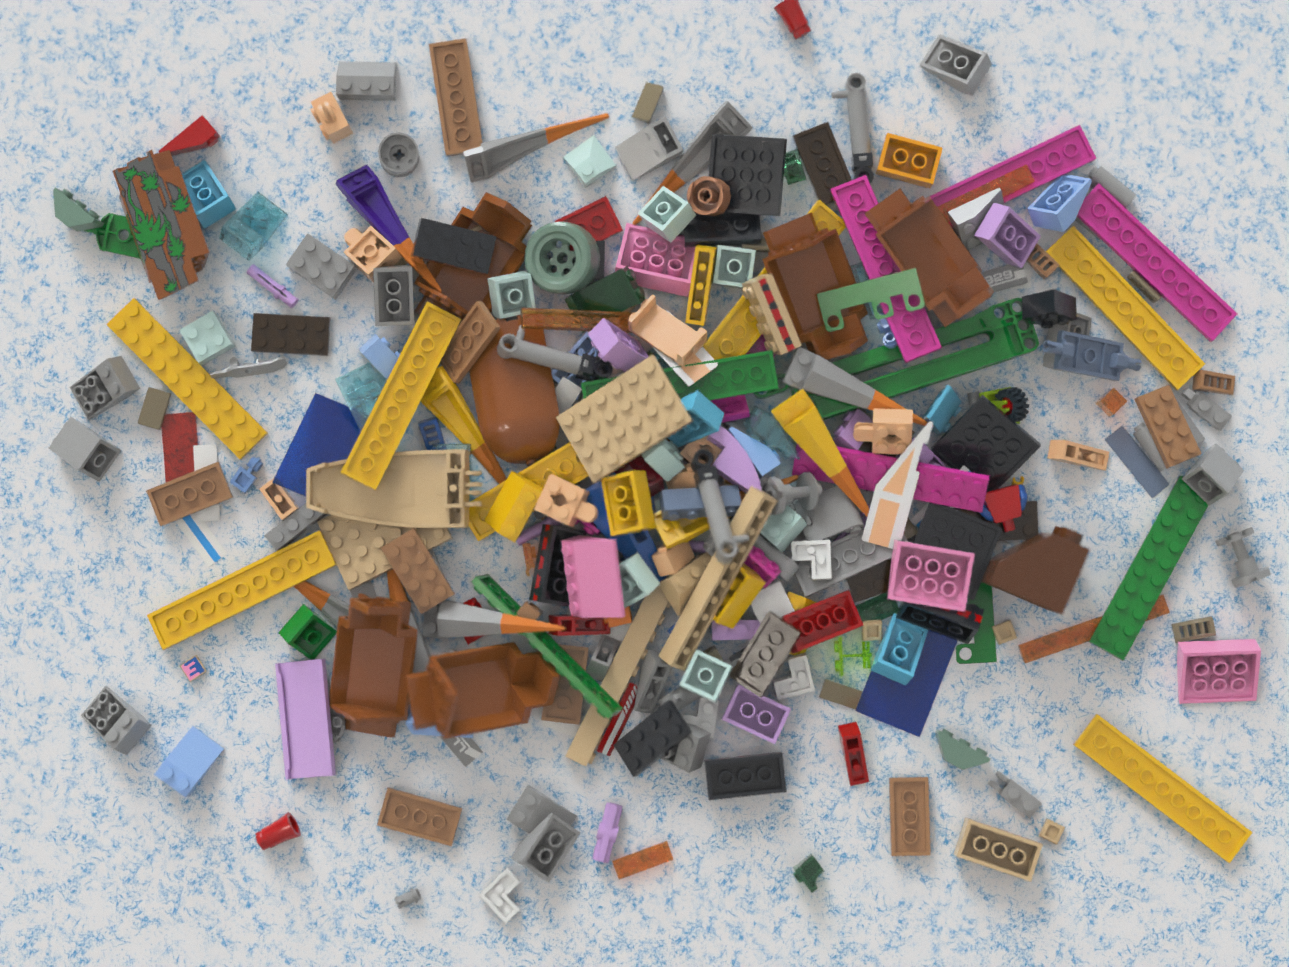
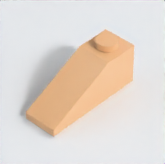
(1078, 454)

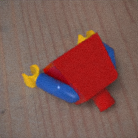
(1005, 504)

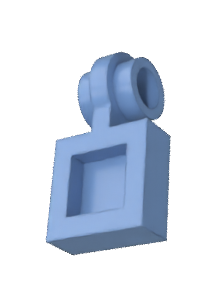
(888, 339)
(244, 478)

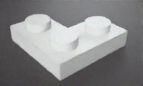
(818, 553)
(798, 682)
(706, 716)
(496, 895)

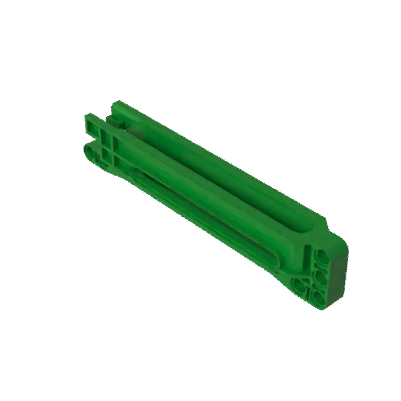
(1004, 344)

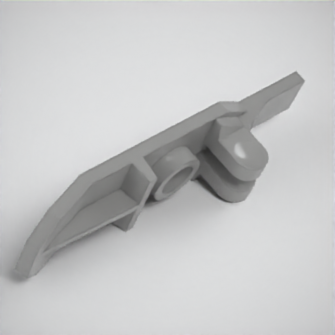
(249, 369)

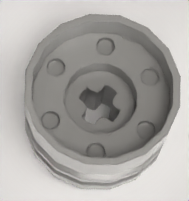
(391, 146)

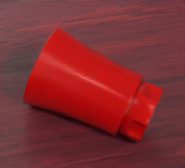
(793, 17)
(278, 832)

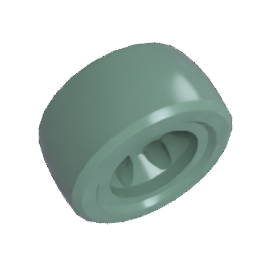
(582, 261)

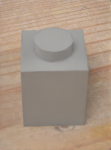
(602, 657)

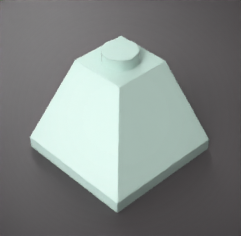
(589, 161)

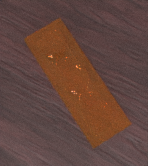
(642, 860)

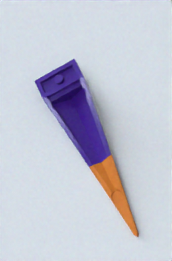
(370, 200)

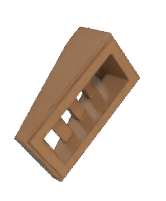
(1048, 259)
(1201, 382)
(529, 611)

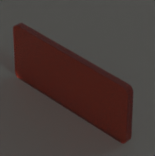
(178, 438)

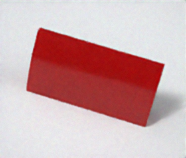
(824, 620)

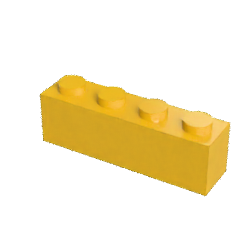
(700, 285)

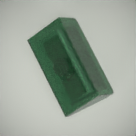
(877, 608)

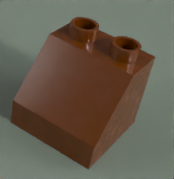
(1040, 568)

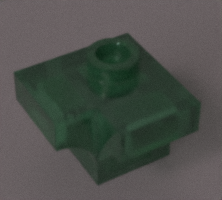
(793, 167)
(808, 871)

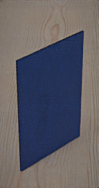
(323, 436)
(910, 704)

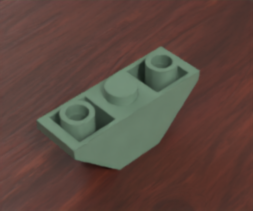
(73, 212)
(959, 752)

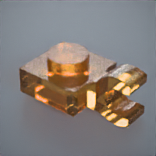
(529, 554)

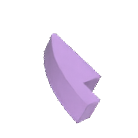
(733, 461)

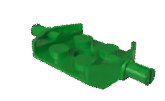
(109, 239)

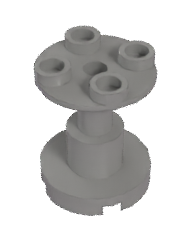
(806, 491)
(1245, 565)

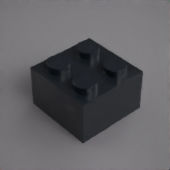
(1049, 308)

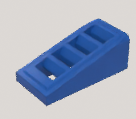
(434, 420)

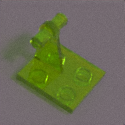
(838, 648)

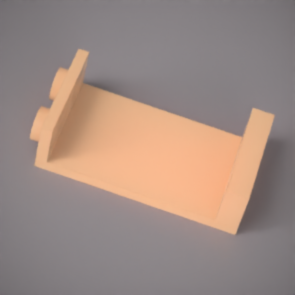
(666, 332)

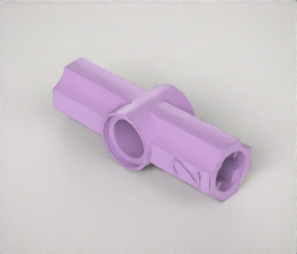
(607, 832)

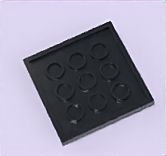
(752, 171)
(986, 443)
(962, 532)

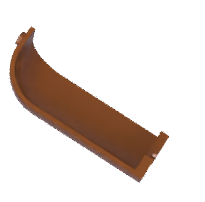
(515, 400)

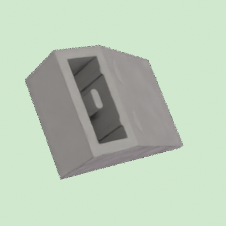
(649, 149)
(104, 387)
(115, 721)
(690, 751)

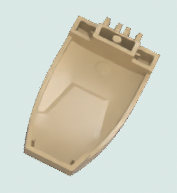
(414, 492)

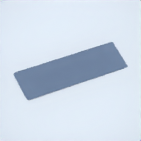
(1137, 461)

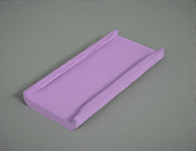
(305, 719)

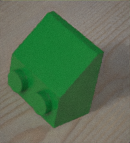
(307, 632)

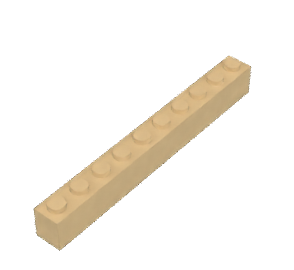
(716, 582)
(617, 677)

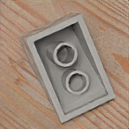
(956, 64)
(969, 216)
(534, 808)
(546, 847)

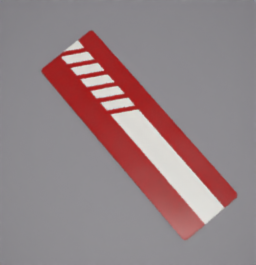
(618, 721)

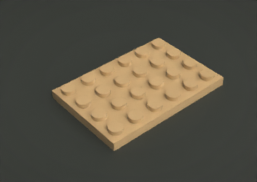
(624, 419)
(359, 544)

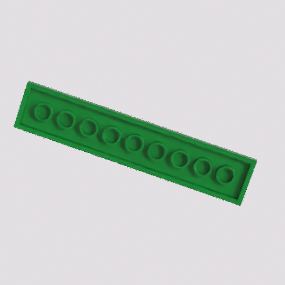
(730, 378)
(1149, 571)
(550, 649)

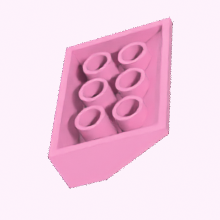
(657, 261)
(930, 575)
(593, 577)
(1218, 671)

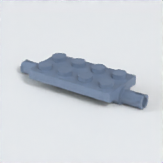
(1090, 355)

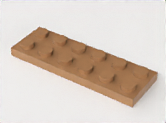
(455, 96)

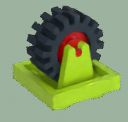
(1009, 401)

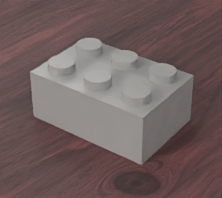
(321, 266)

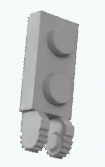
(1016, 795)

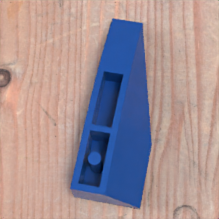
(626, 544)

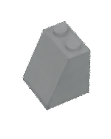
(84, 449)
(1213, 475)

